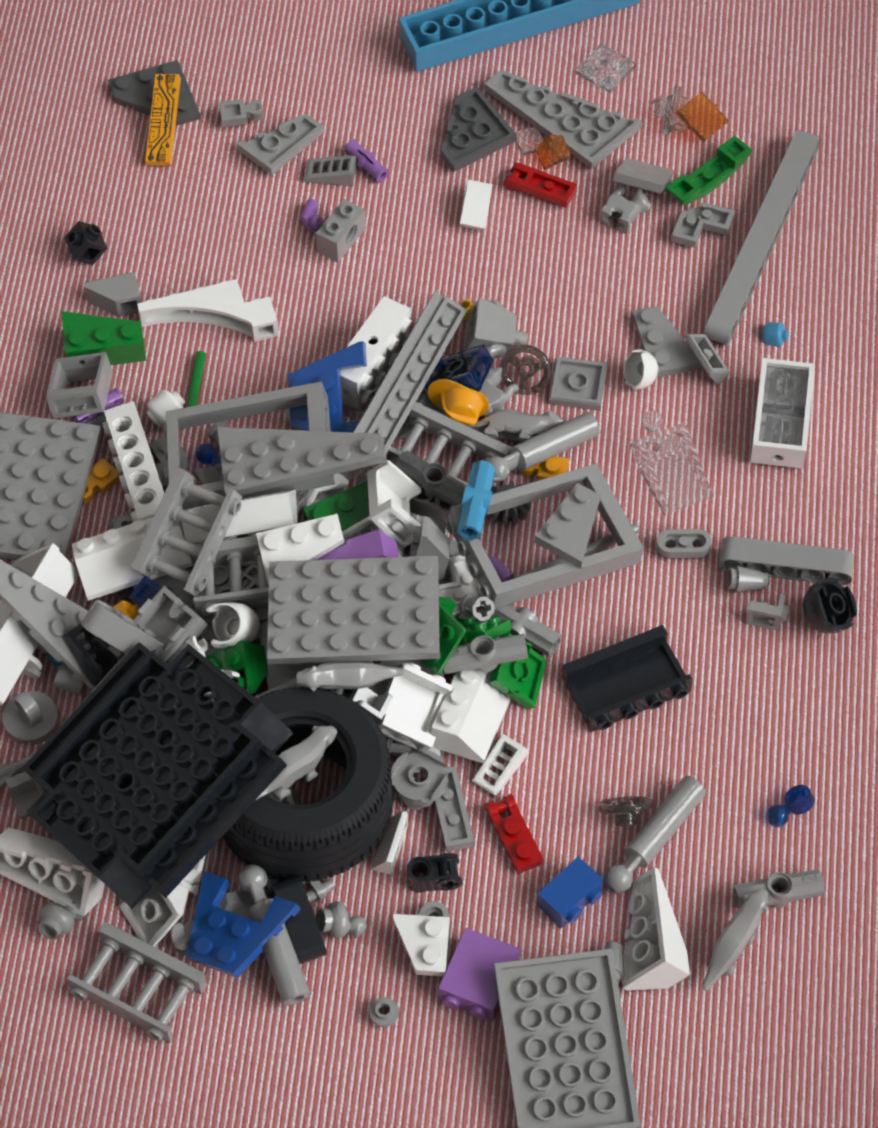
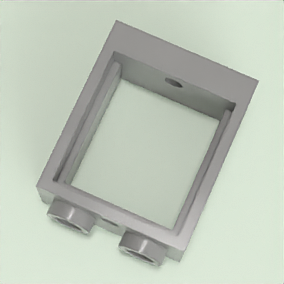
(79, 400)

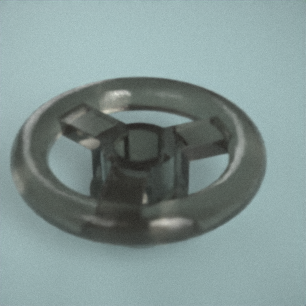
(531, 362)
(625, 808)

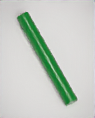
(196, 379)

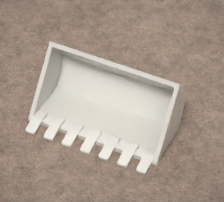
(16, 644)

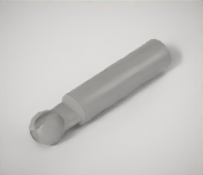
(546, 445)
(656, 833)
(279, 948)

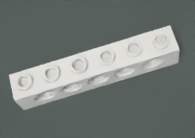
(133, 460)

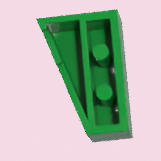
(97, 334)
(350, 506)

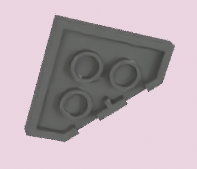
(137, 91)
(474, 130)

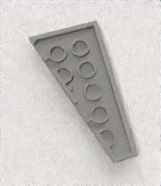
(586, 128)
(276, 458)
(46, 615)

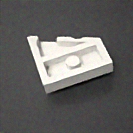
(425, 942)

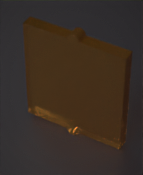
(702, 116)

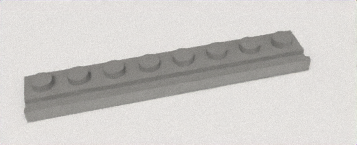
(411, 368)

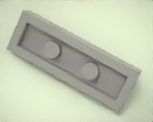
(453, 815)

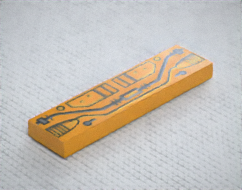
(163, 120)

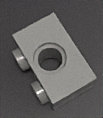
(341, 230)

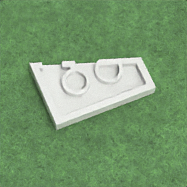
(300, 541)

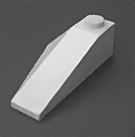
(655, 945)

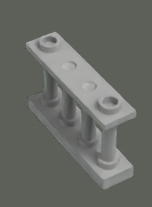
(448, 431)
(168, 513)
(234, 553)
(138, 953)

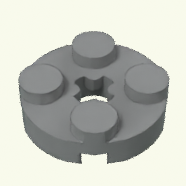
(423, 792)

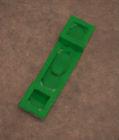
(712, 173)

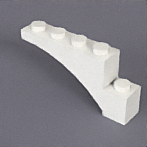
(215, 305)

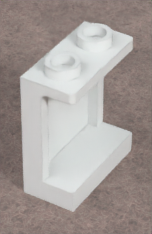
(389, 502)
(413, 706)

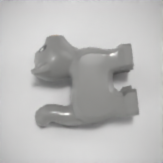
(623, 209)
(496, 396)

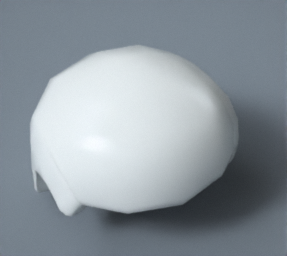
(640, 369)

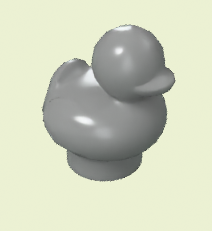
(57, 920)
(336, 921)

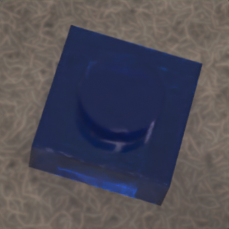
(145, 590)

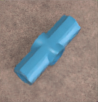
(476, 500)

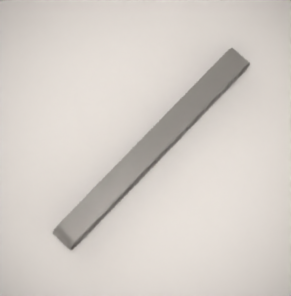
(762, 237)

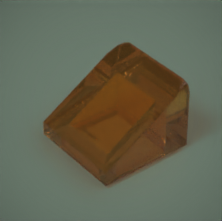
(552, 151)

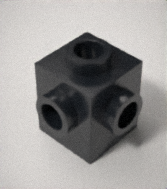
(85, 242)

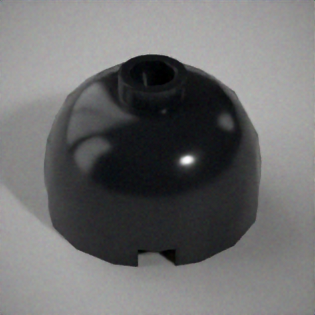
(829, 606)

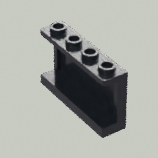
(625, 679)

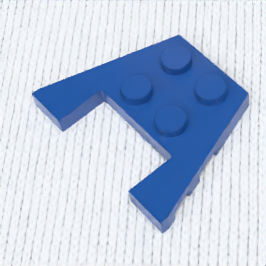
(328, 372)
(227, 939)

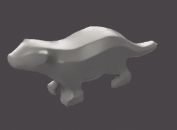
(516, 425)
(345, 675)
(301, 760)
(736, 936)

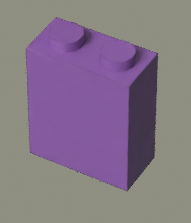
(471, 975)

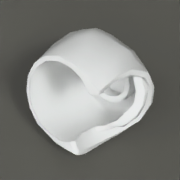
(233, 623)

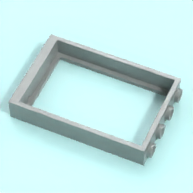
(310, 394)
(504, 593)

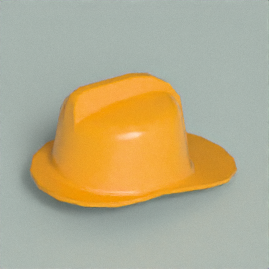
(458, 401)

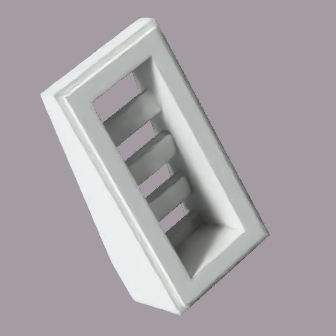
(321, 493)
(498, 751)

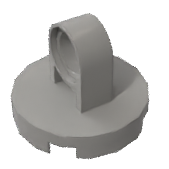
(30, 717)

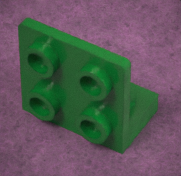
(450, 635)

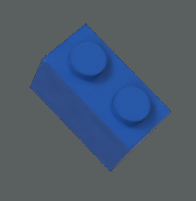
(570, 892)

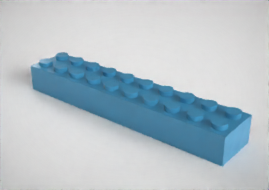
(481, 25)

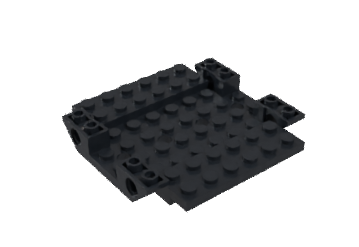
(179, 791)

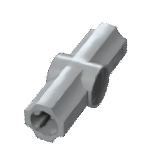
(527, 623)
(497, 652)
(796, 887)

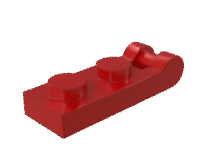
(540, 184)
(514, 834)

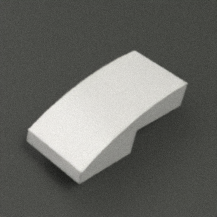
(476, 205)

